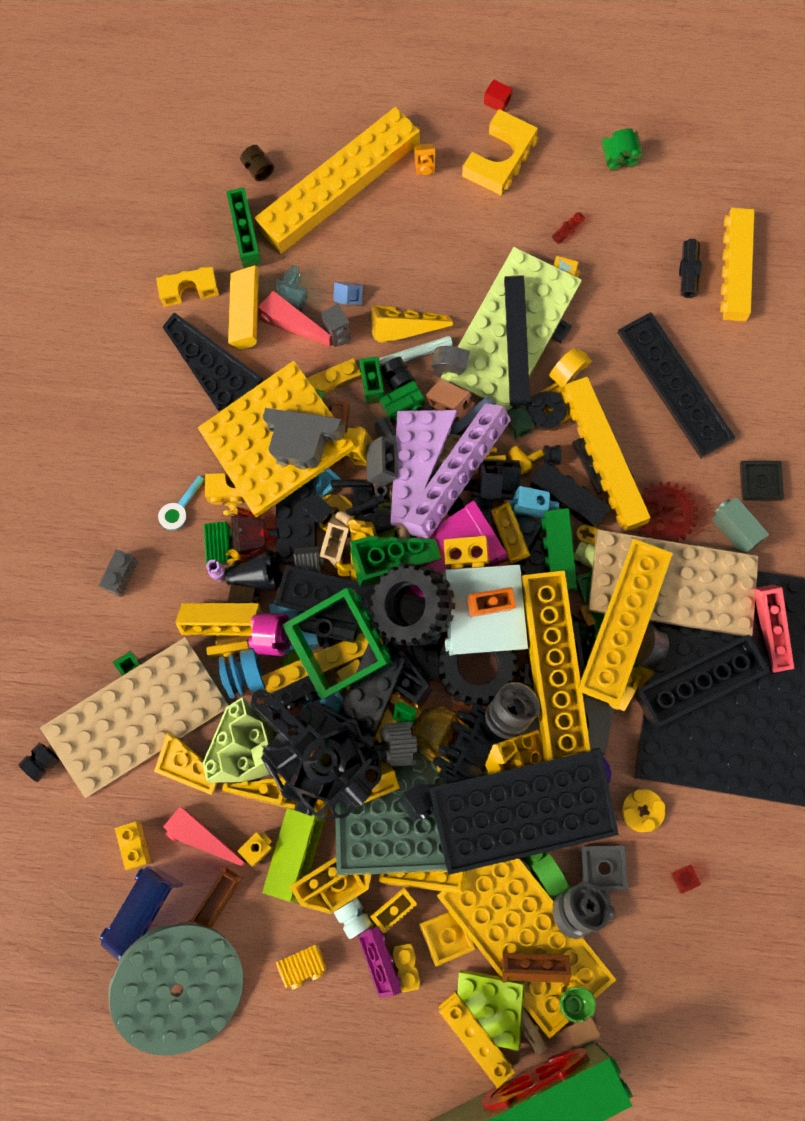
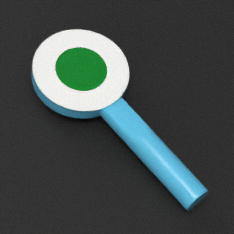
(173, 515)

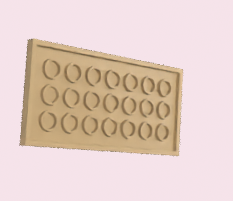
(699, 590)
(133, 715)

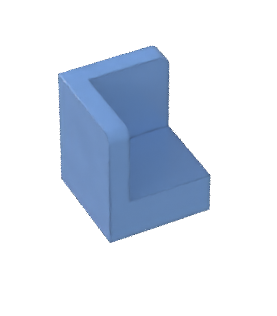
(348, 293)

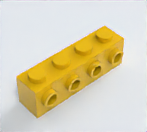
(217, 618)

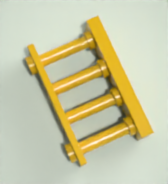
(476, 1039)

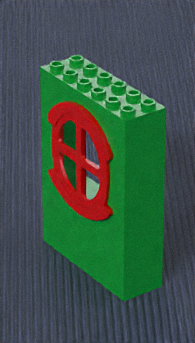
(566, 1087)

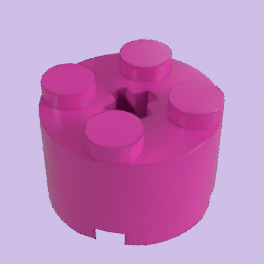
(269, 635)

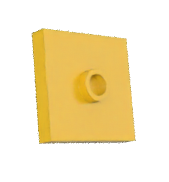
(445, 938)

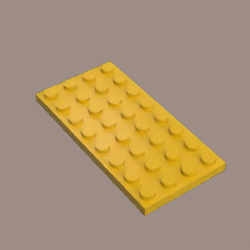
(512, 913)

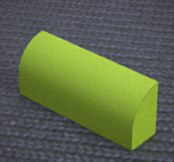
(293, 853)

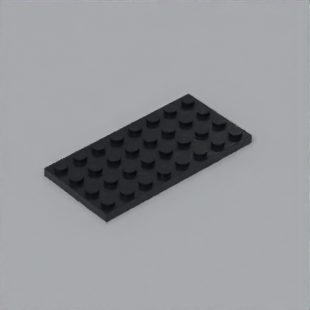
(523, 811)

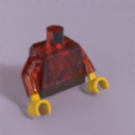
(248, 534)

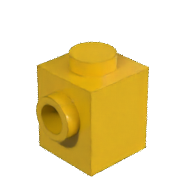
(248, 849)

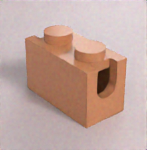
(450, 397)

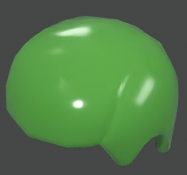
(577, 1004)

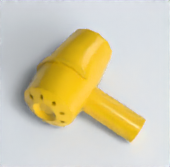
(525, 460)

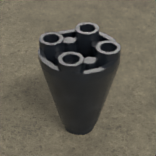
(257, 572)

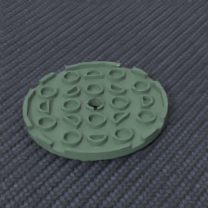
(142, 985)

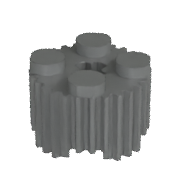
(398, 744)

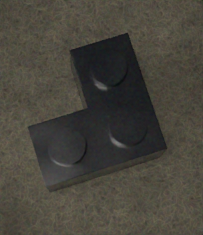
(498, 476)

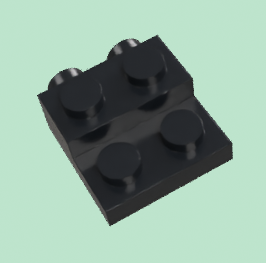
(295, 693)

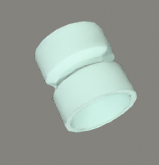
(353, 918)

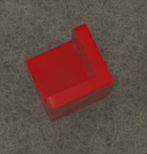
(497, 95)

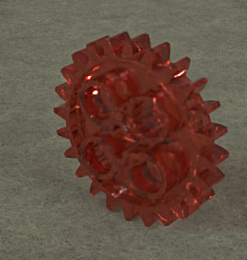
(673, 529)

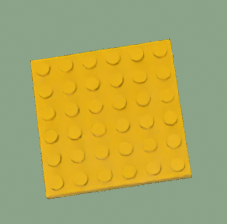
(242, 439)

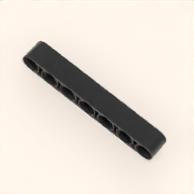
(517, 340)

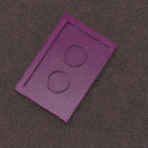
(379, 962)

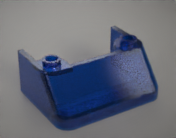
(138, 910)

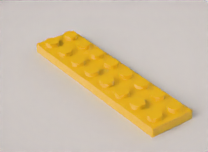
(625, 622)

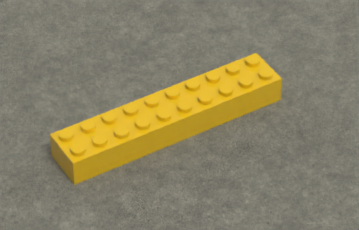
(337, 180)
(554, 664)

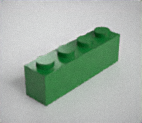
(243, 227)
(560, 545)

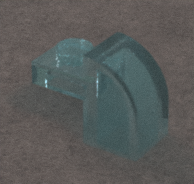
(290, 290)

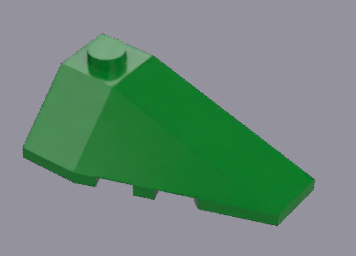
(377, 555)

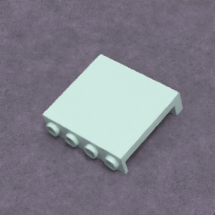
(488, 632)

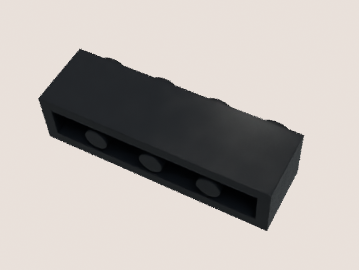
(570, 495)

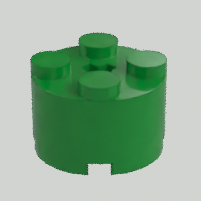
(622, 149)

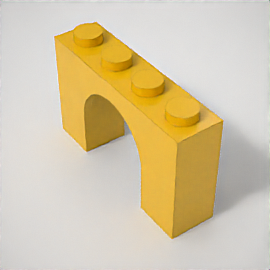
(498, 175)

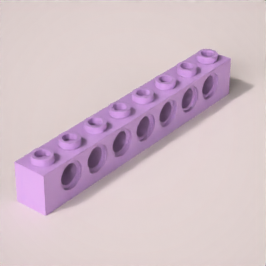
(456, 471)

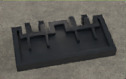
(472, 744)

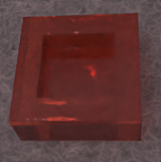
(685, 878)

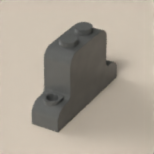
(300, 437)

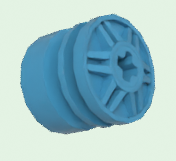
(241, 673)

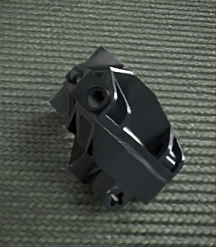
(293, 762)

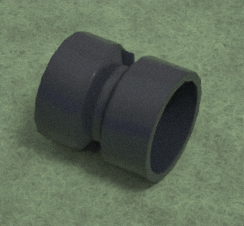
(396, 373)
(40, 760)

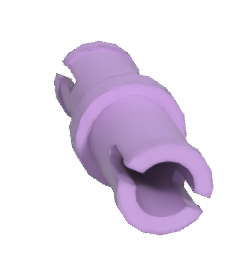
(216, 570)

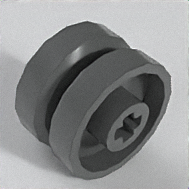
(581, 911)

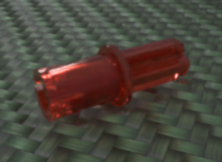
(568, 227)

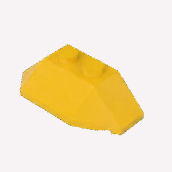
(327, 891)

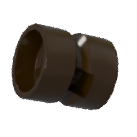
(258, 165)

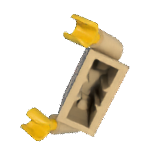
(336, 539)

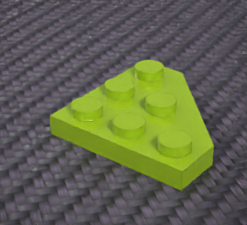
(494, 1005)

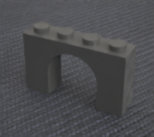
(598, 721)

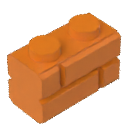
(491, 602)

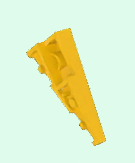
(266, 792)

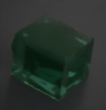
(520, 423)

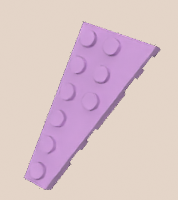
(419, 447)

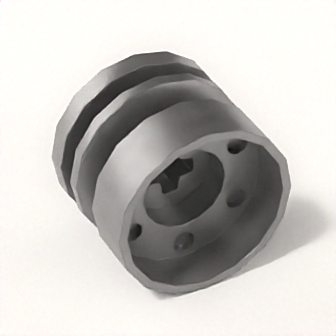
(512, 710)

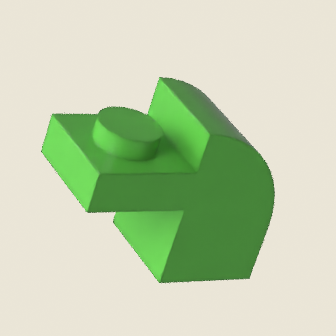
(548, 874)

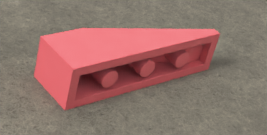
(287, 317)
(774, 626)
(191, 831)

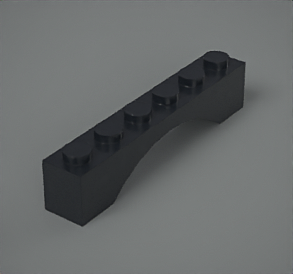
(418, 801)

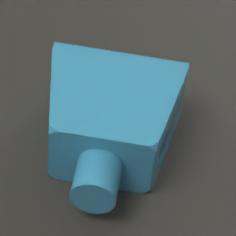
(532, 503)

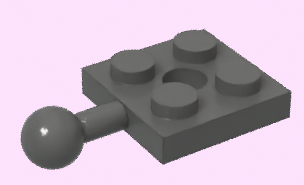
(617, 876)

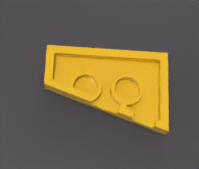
(182, 764)

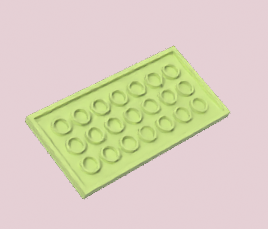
(546, 300)

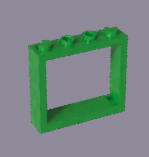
(308, 658)

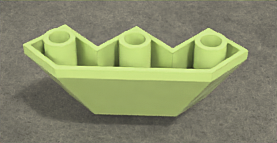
(238, 746)

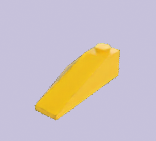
(394, 325)

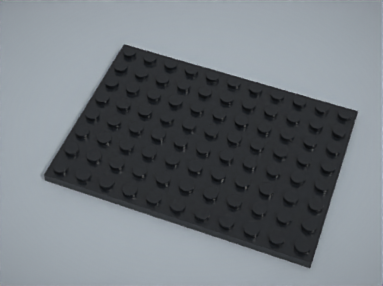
(746, 739)

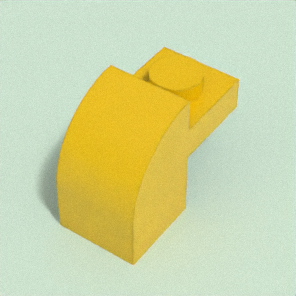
(570, 366)

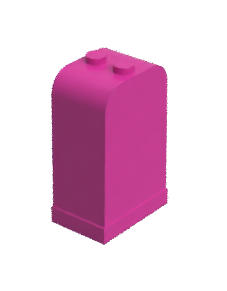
(463, 524)

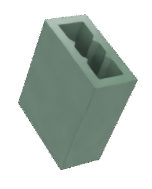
(739, 525)

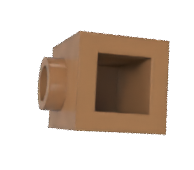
(583, 1032)

